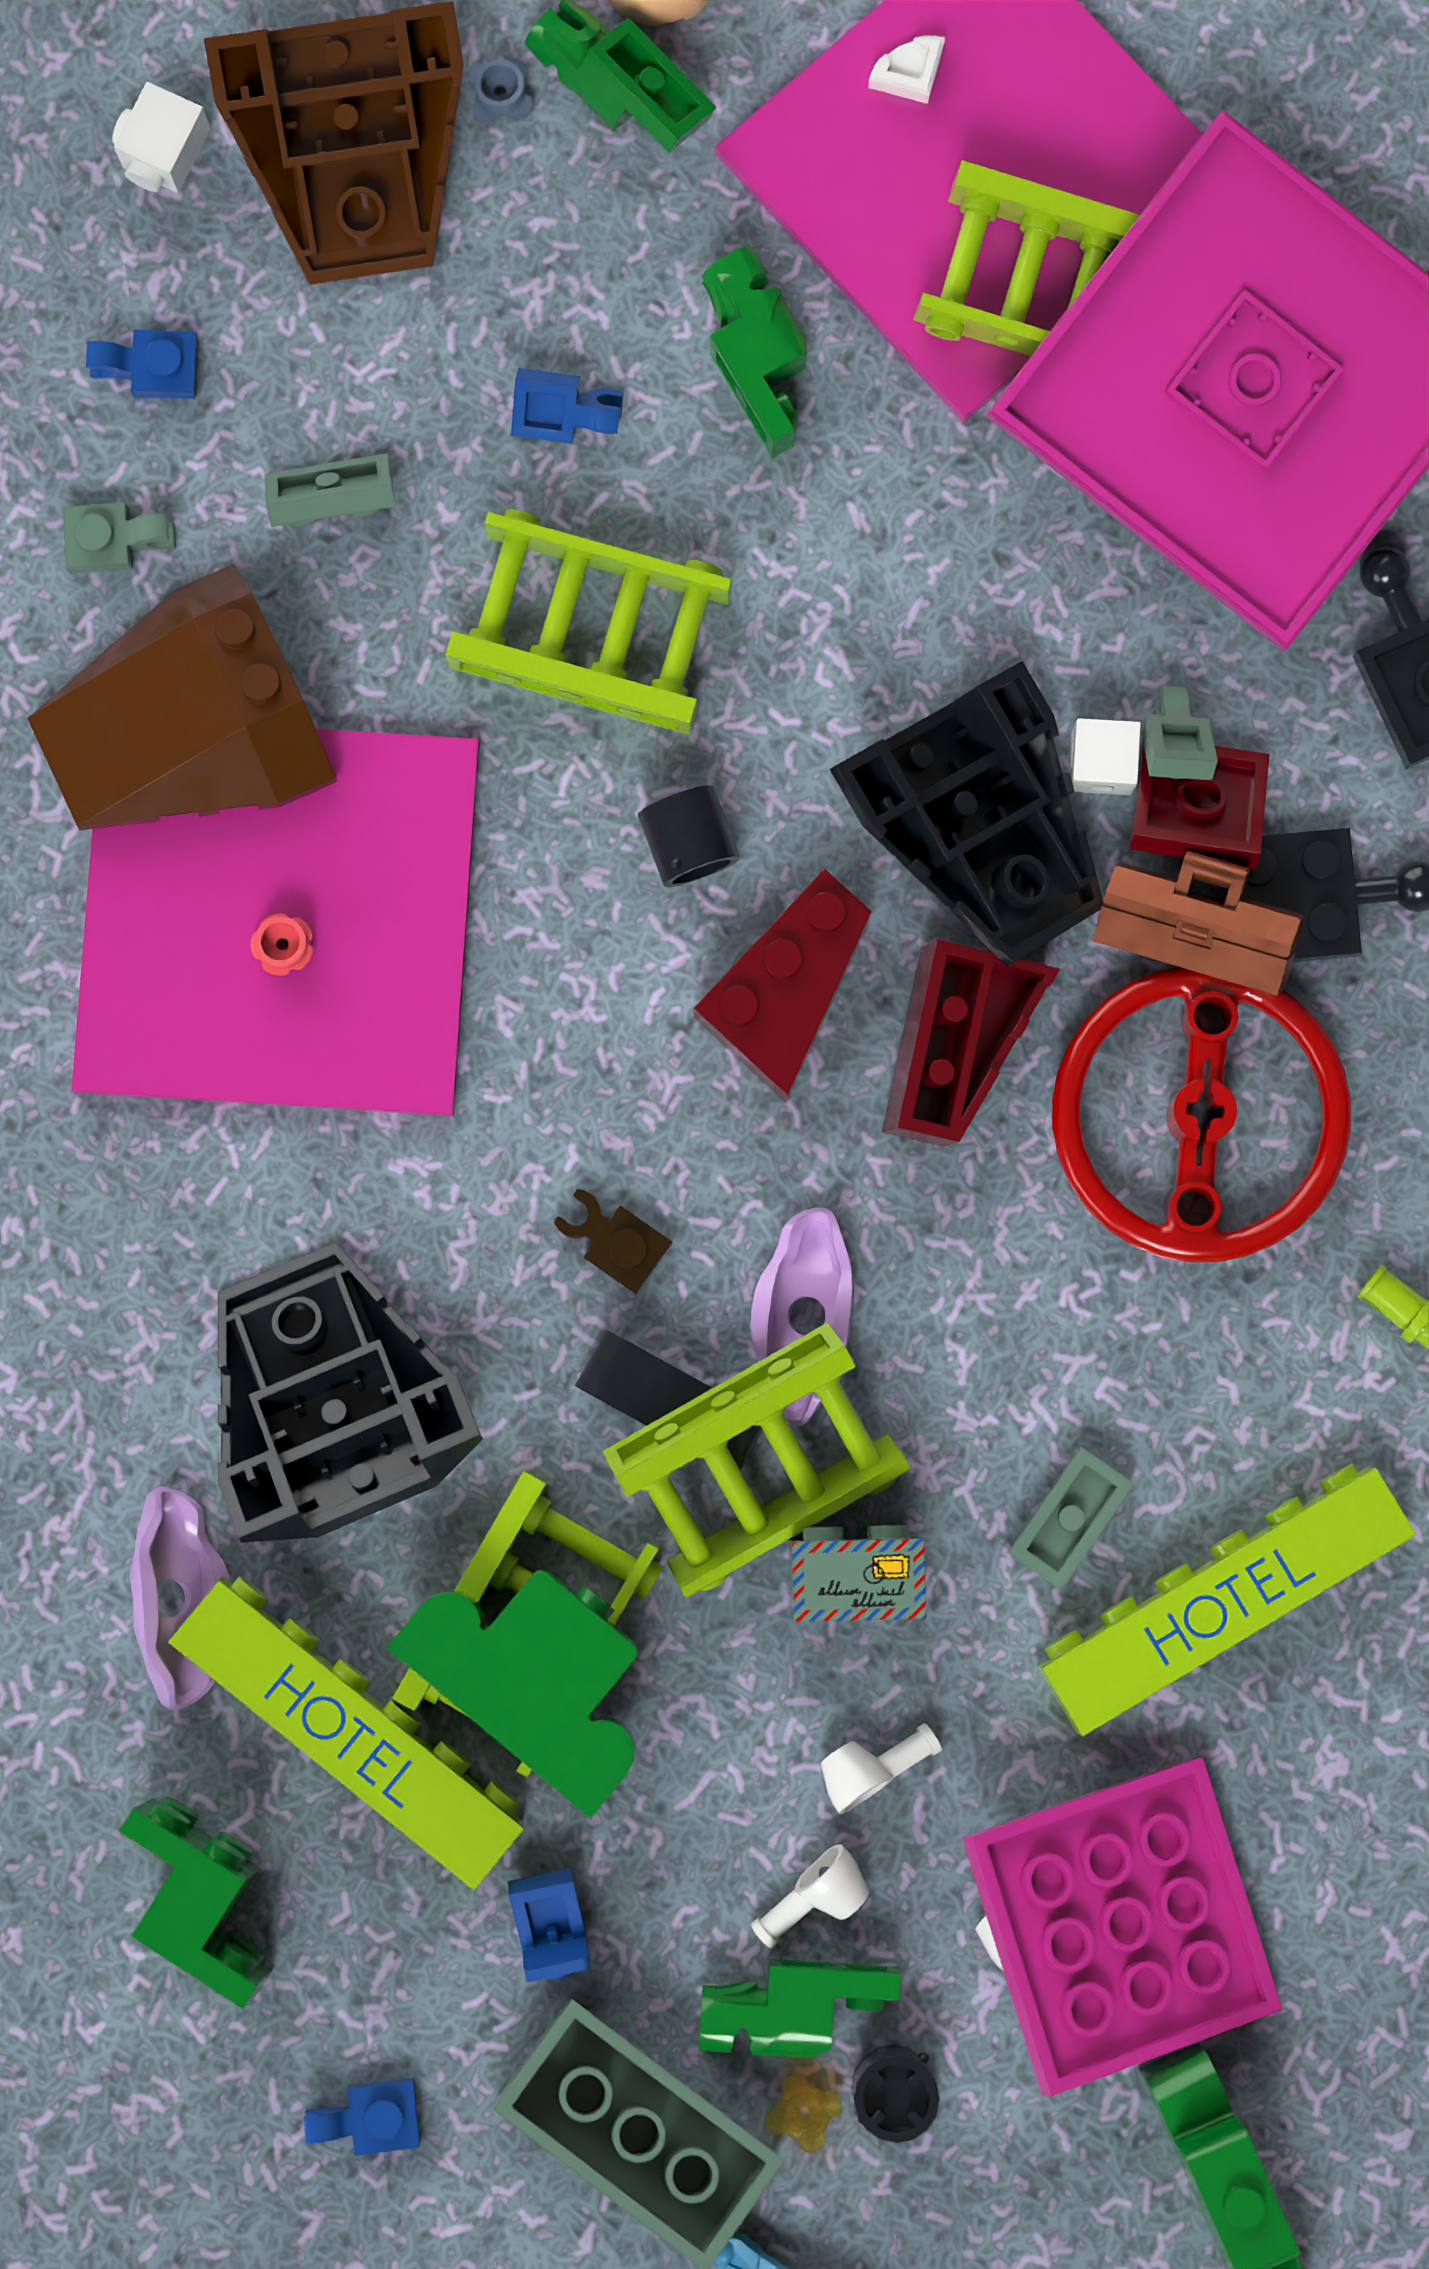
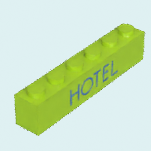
(1225, 1599)
(349, 1731)

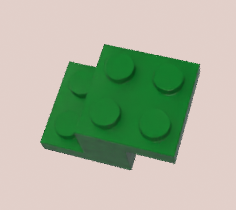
(198, 1900)

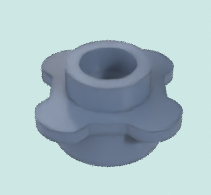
(500, 73)

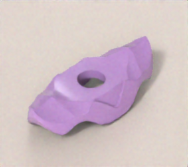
(806, 1264)
(174, 1547)

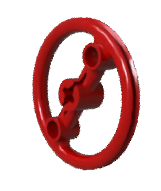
(1175, 1237)

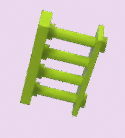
(1042, 216)
(545, 665)
(758, 1399)
(498, 1568)

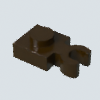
(621, 1246)

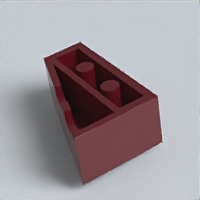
(785, 983)
(956, 1037)

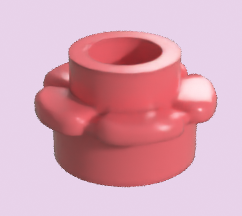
(279, 927)

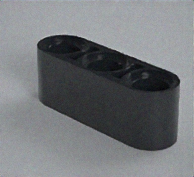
(648, 1387)

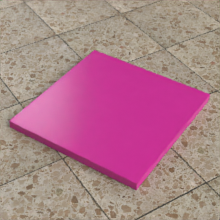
(872, 172)
(1240, 382)
(377, 876)

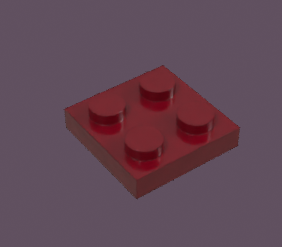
(1204, 816)

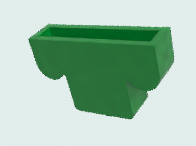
(532, 1679)
(1220, 2163)

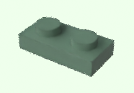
(329, 490)
(1070, 1518)

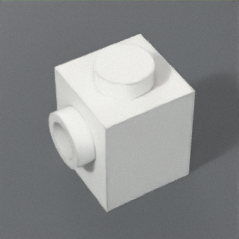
(160, 138)

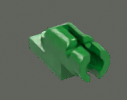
(619, 73)
(758, 344)
(795, 2009)

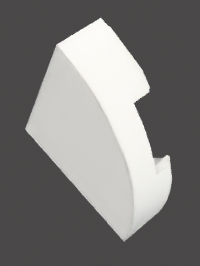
(909, 69)

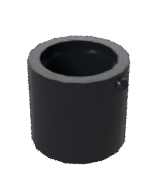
(688, 836)
(895, 2093)

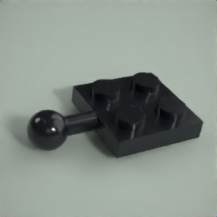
(1398, 665)
(1316, 878)

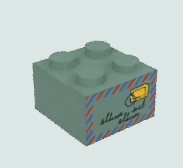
(857, 1577)

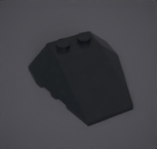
(982, 814)
(328, 1401)

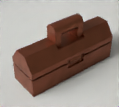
(1198, 932)

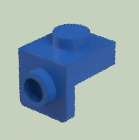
(550, 1925)

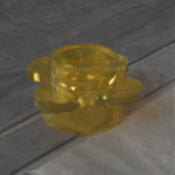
(799, 2094)

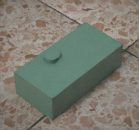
(637, 2134)

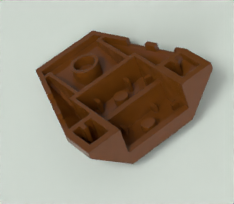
(347, 132)
(183, 716)

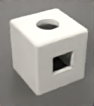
(1104, 756)

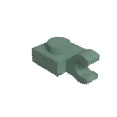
(104, 536)
(1175, 741)

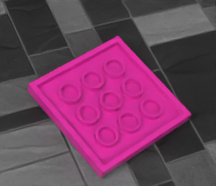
(1122, 1925)

